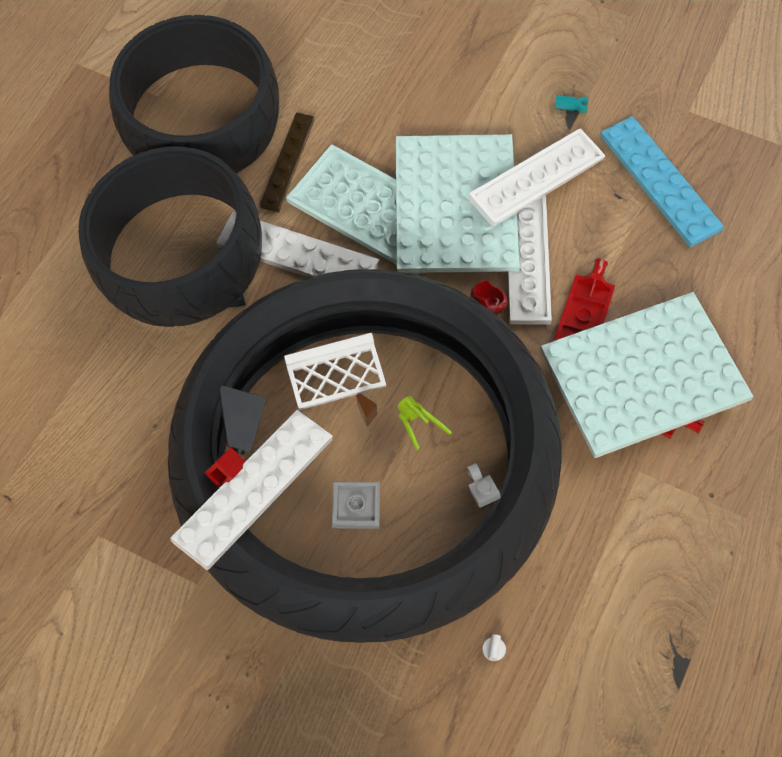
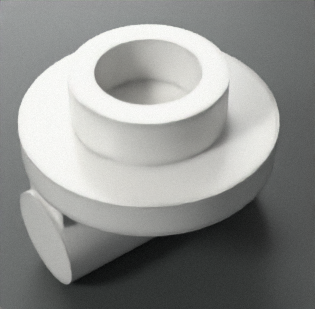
(494, 648)

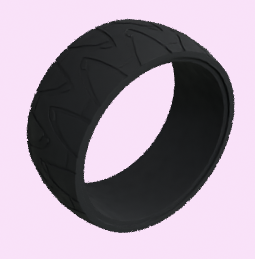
(187, 43)
(145, 181)

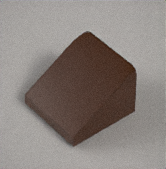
(367, 408)

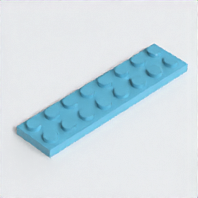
(661, 181)

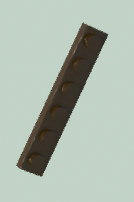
(287, 162)

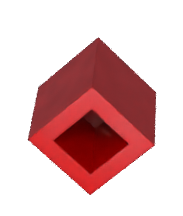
(225, 467)

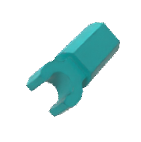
(571, 104)

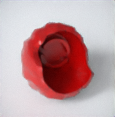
(489, 296)

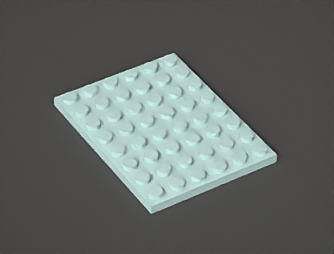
(436, 220)
(645, 374)

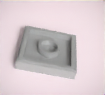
(356, 505)

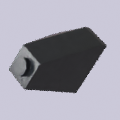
(240, 417)

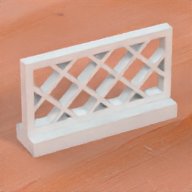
(332, 352)

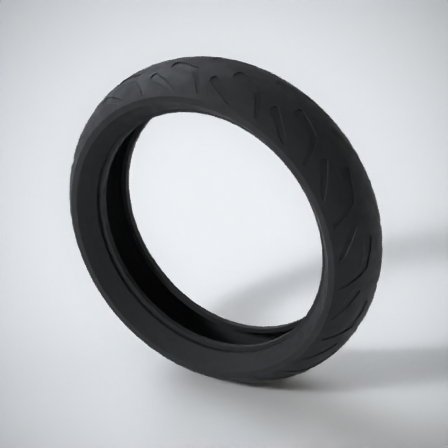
(397, 306)

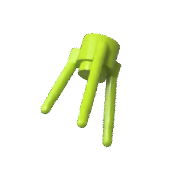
(411, 410)

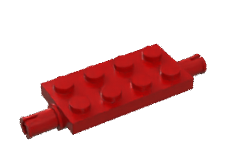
(586, 302)

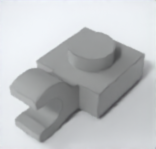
(482, 488)

